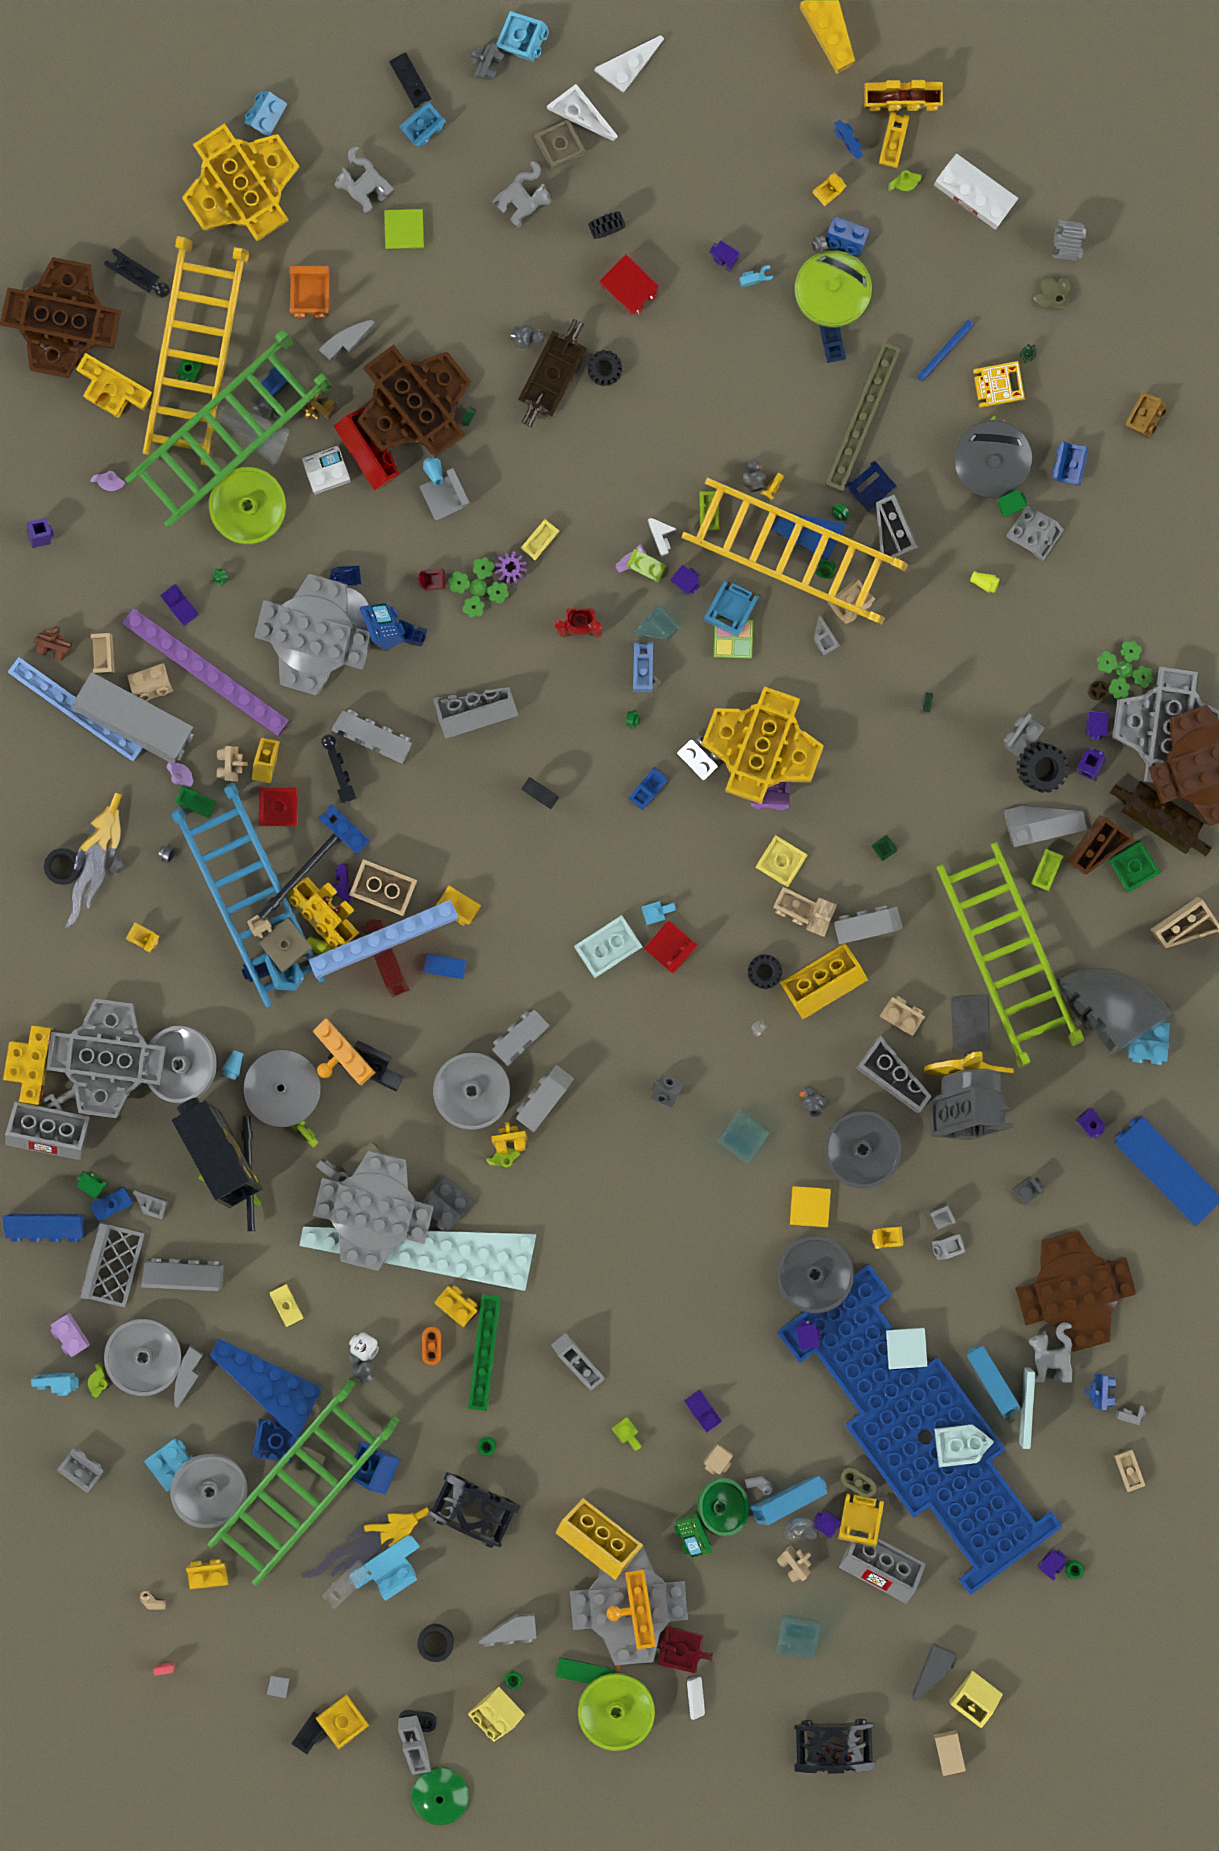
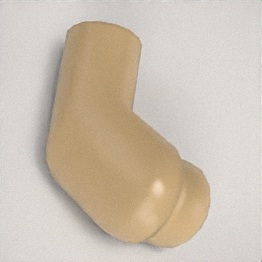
(151, 1603)

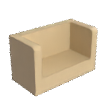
(103, 653)
(949, 1752)

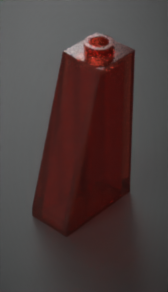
(388, 964)

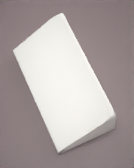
(695, 1696)

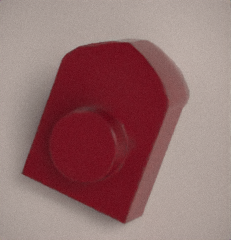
(431, 579)

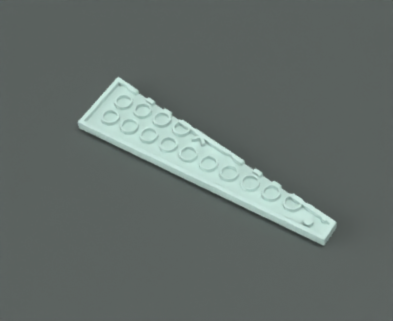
(474, 1256)

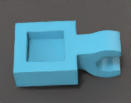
(750, 278)
(655, 912)

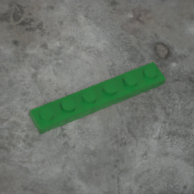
(484, 1352)

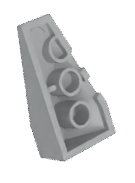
(1036, 824)

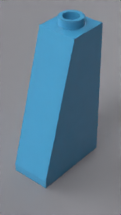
(993, 1381)
(788, 1500)

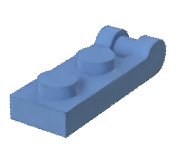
(643, 667)

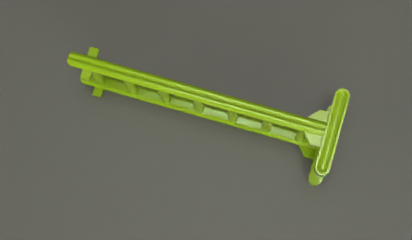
(1022, 1058)

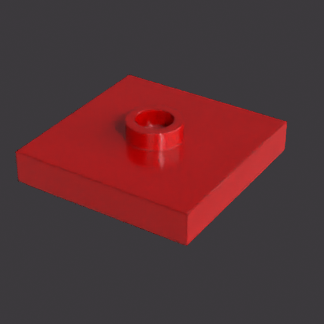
(278, 806)

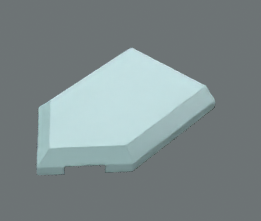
(960, 1445)

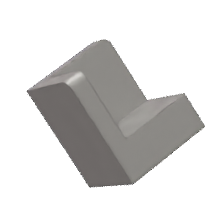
(942, 1216)

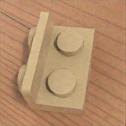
(902, 1016)

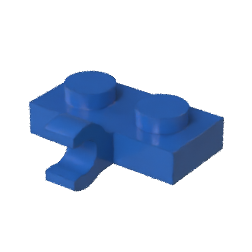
(844, 132)

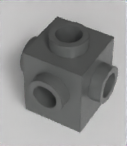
(666, 1090)

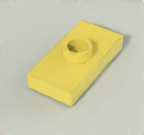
(540, 539)
(286, 1305)

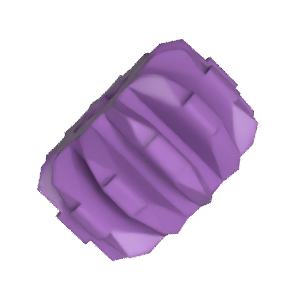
(506, 562)

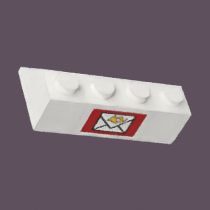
(975, 191)

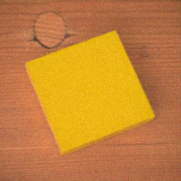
(810, 1206)
(342, 1721)

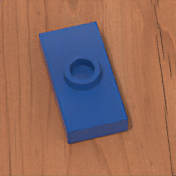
(111, 1204)

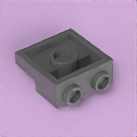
(448, 1203)

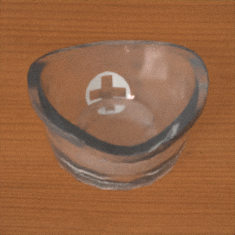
(799, 1529)

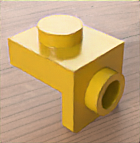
(829, 189)
(142, 937)
(887, 1237)

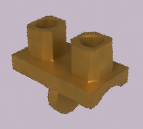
(324, 408)

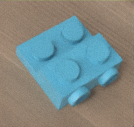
(522, 36)
(1151, 1046)
(59, 1382)
(167, 1461)

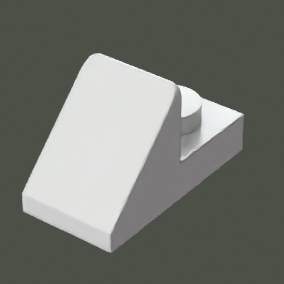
(659, 530)

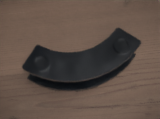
(463, 1486)
(857, 1762)

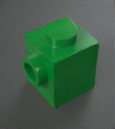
(1011, 503)

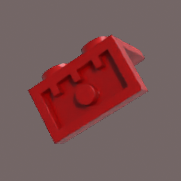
(670, 946)

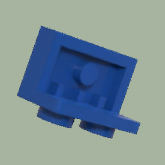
(846, 236)
(1070, 463)

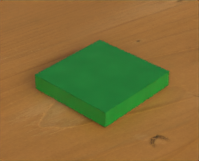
(1134, 866)

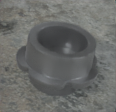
(819, 244)
(166, 853)
(116, 865)

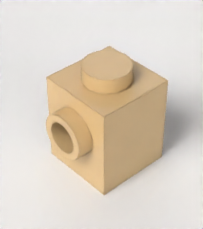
(718, 1459)

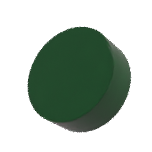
(468, 416)

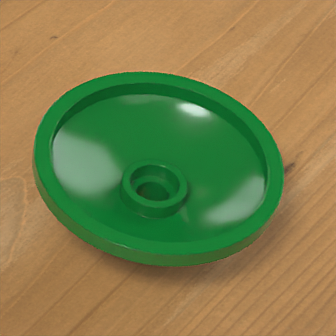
(731, 1503)
(442, 1783)

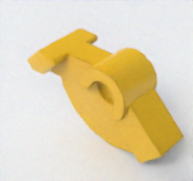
(772, 487)

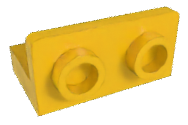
(463, 905)
(456, 1305)
(207, 1574)

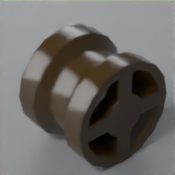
(1100, 688)

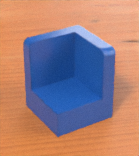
(274, 382)

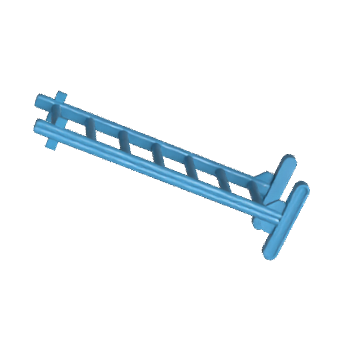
(178, 816)

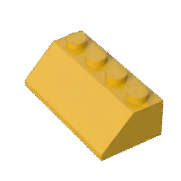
(824, 981)
(599, 1538)

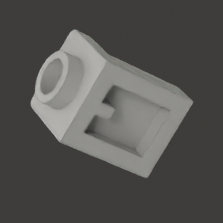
(948, 1247)
(1128, 1416)

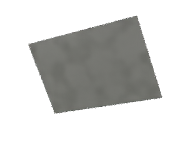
(970, 1023)

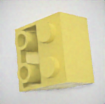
(976, 1699)
(496, 1714)

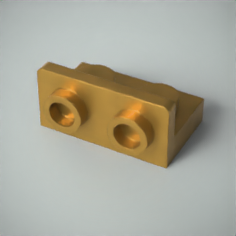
(1146, 415)

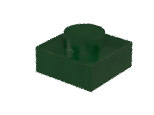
(884, 848)

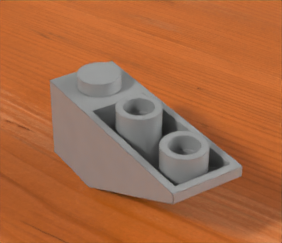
(515, 1628)

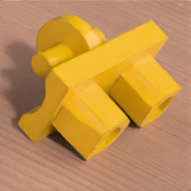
(501, 1141)

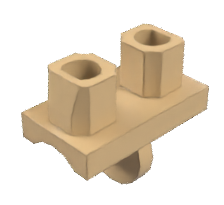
(233, 763)
(821, 917)
(798, 1562)

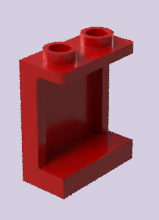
(629, 285)

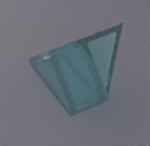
(658, 625)

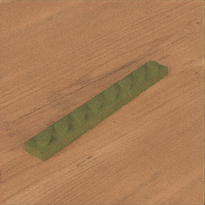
(862, 416)

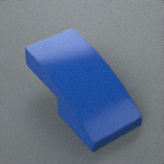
(648, 788)
(444, 966)

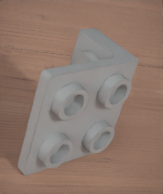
(446, 497)
(1035, 532)
(1025, 734)

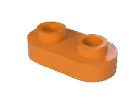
(431, 1345)

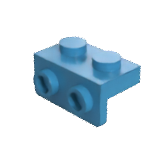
(265, 112)
(422, 124)
(284, 981)

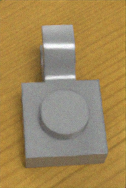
(328, 1168)

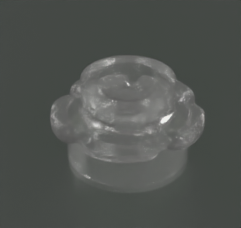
(758, 1028)

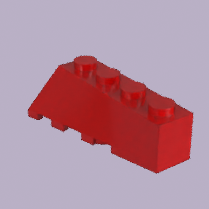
(376, 465)

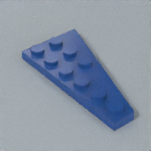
(273, 1388)

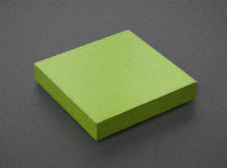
(404, 229)

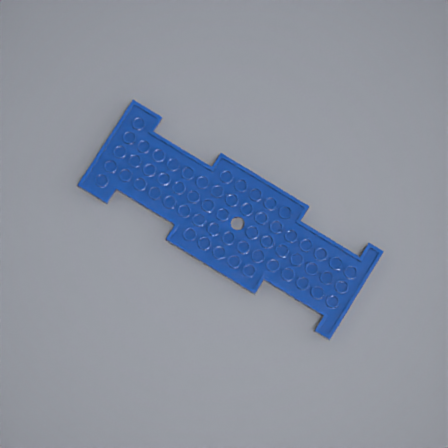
(898, 1404)

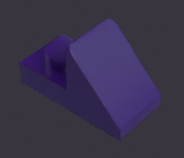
(179, 605)
(343, 888)
(703, 1411)

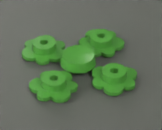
(478, 587)
(1124, 669)

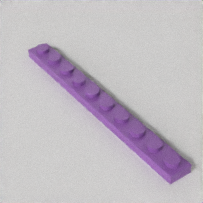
(205, 672)

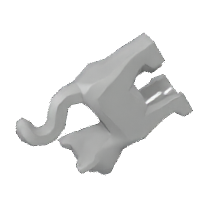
(367, 183)
(517, 195)
(1053, 1358)

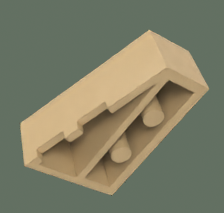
(1185, 924)

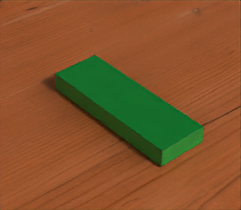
(580, 1671)

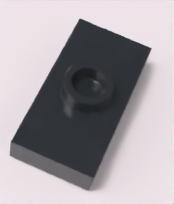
(308, 1734)

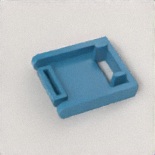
(733, 606)

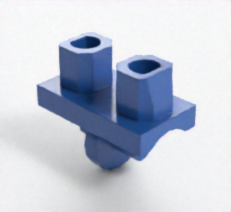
(1099, 1390)

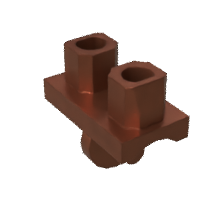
(52, 640)

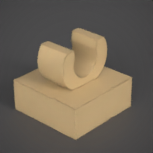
(258, 926)

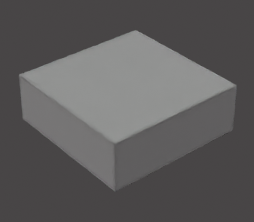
(278, 1686)

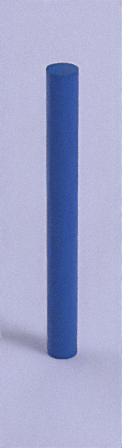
(945, 350)

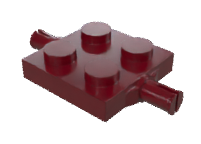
(682, 1650)

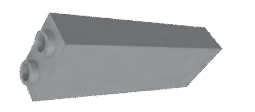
(133, 718)

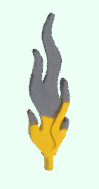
(94, 849)
(374, 1536)

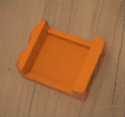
(309, 291)

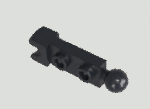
(137, 274)
(345, 792)

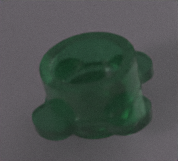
(1028, 353)

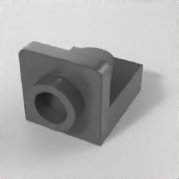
(1028, 1189)

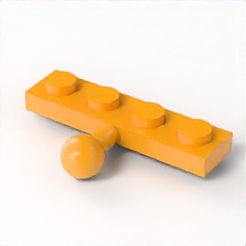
(342, 1052)
(638, 1608)

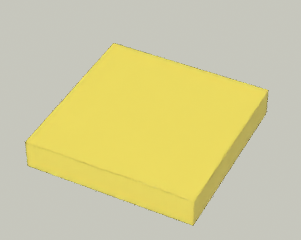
(781, 861)

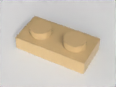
(1129, 1470)

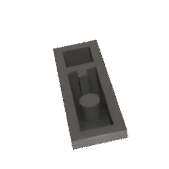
(934, 1669)

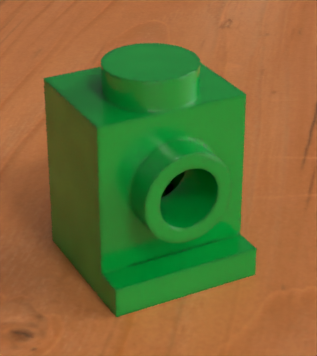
(191, 375)
(91, 1184)

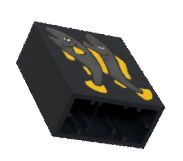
(216, 1152)

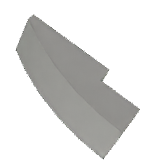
(346, 339)
(186, 1374)
(414, 1745)

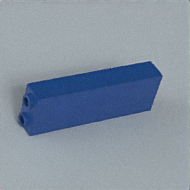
(1167, 1170)

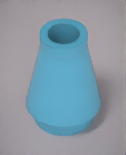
(434, 470)
(232, 1066)

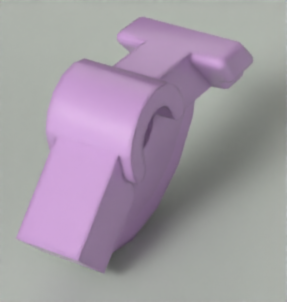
(108, 481)
(621, 565)
(180, 774)

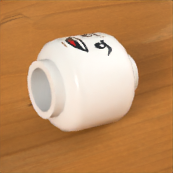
(364, 1346)

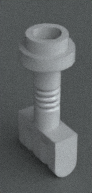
(57, 1101)

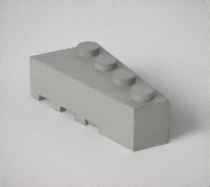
(893, 1075)

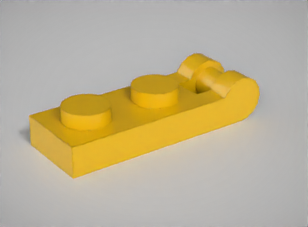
(893, 140)

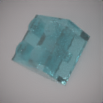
(743, 1136)
(797, 1637)

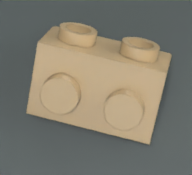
(850, 595)
(150, 682)
(795, 906)

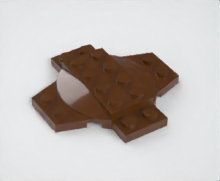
(60, 317)
(414, 401)
(1192, 764)
(1076, 1290)

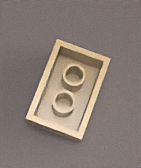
(383, 887)

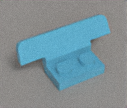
(392, 1569)

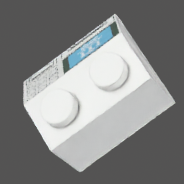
(326, 470)

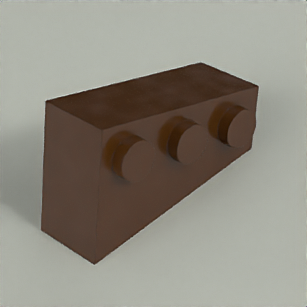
(1097, 845)

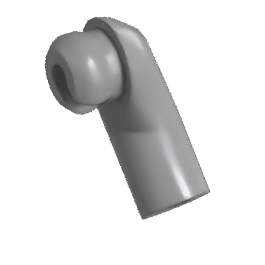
(760, 1482)

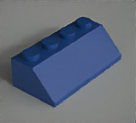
(44, 1226)

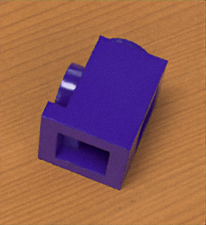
(724, 254)
(1089, 757)
(1052, 1563)

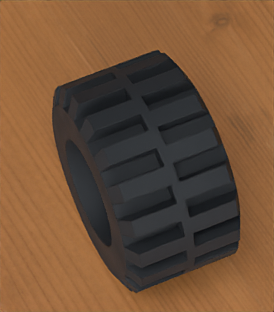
(1029, 761)

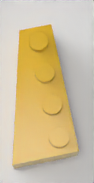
(830, 30)

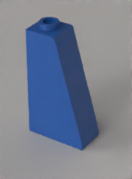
(808, 538)

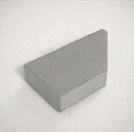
(824, 637)
(151, 1205)

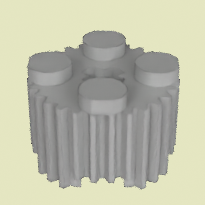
(1068, 240)

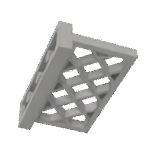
(95, 1264)

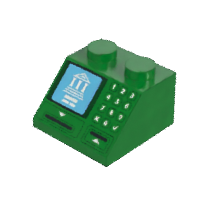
(694, 1535)

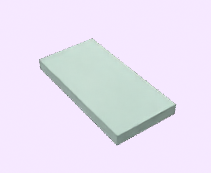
(1027, 1408)

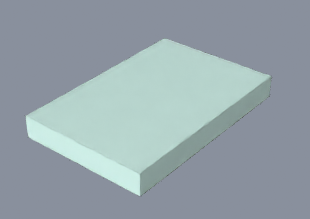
(608, 946)

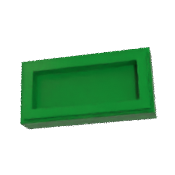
(195, 801)

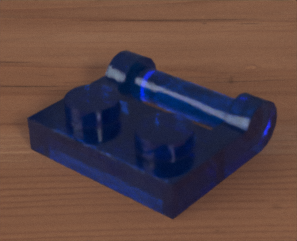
(875, 491)

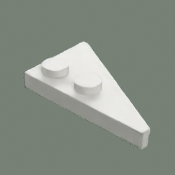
(625, 68)
(578, 109)

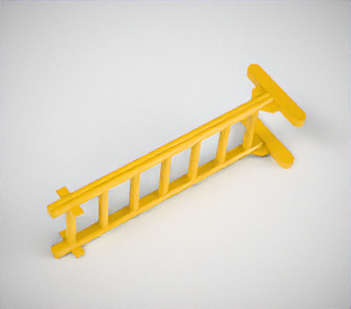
(185, 245)
(778, 573)

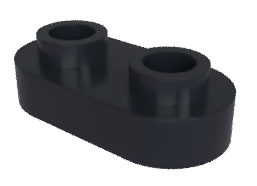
(426, 1726)

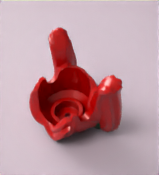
(572, 626)

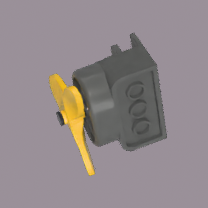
(969, 1099)

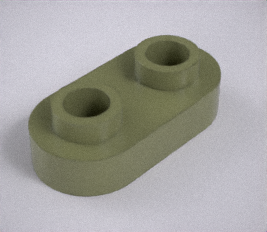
(856, 1484)

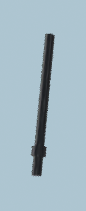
(274, 902)
(247, 1135)

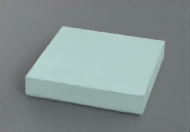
(906, 1348)

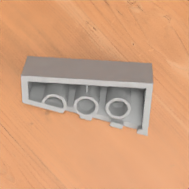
(474, 710)
(375, 738)

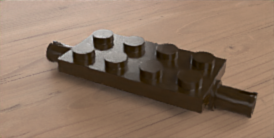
(552, 373)
(1164, 820)

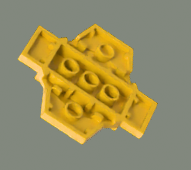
(240, 182)
(762, 745)

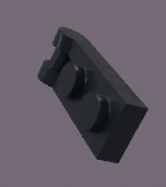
(409, 79)

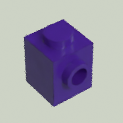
(39, 532)
(686, 580)
(1097, 725)
(1091, 1123)
(807, 1334)
(826, 1523)

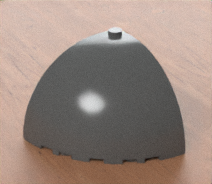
(1113, 1005)

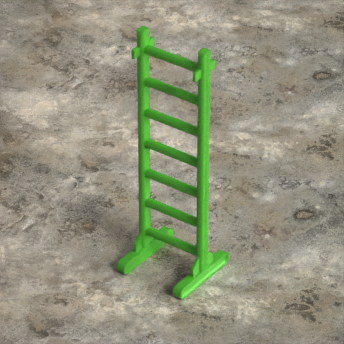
(284, 341)
(277, 1470)

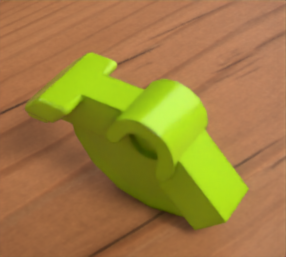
(905, 181)
(307, 1134)
(503, 1159)
(98, 1380)

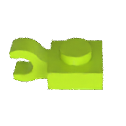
(625, 1432)

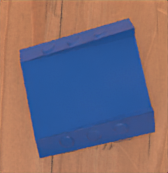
(271, 1440)

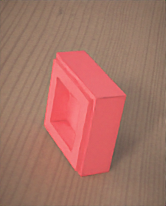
(164, 1668)

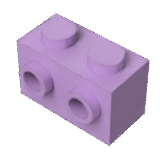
(69, 1334)

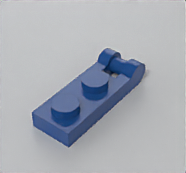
(344, 829)

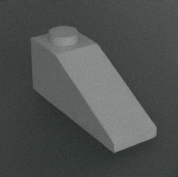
(577, 1361)

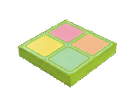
(730, 646)

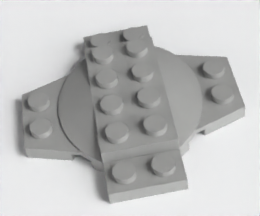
(313, 634)
(1145, 719)
(106, 1058)
(373, 1210)
(590, 1606)

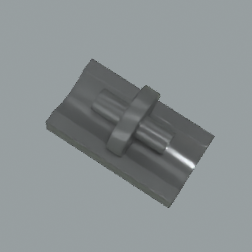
(490, 53)

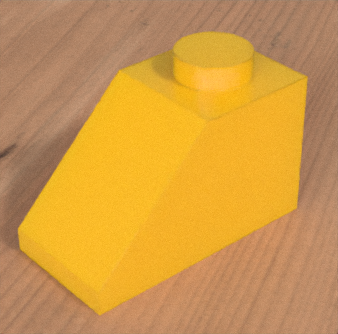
(265, 760)

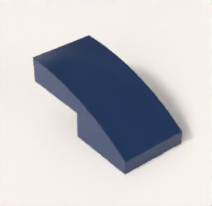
(832, 343)

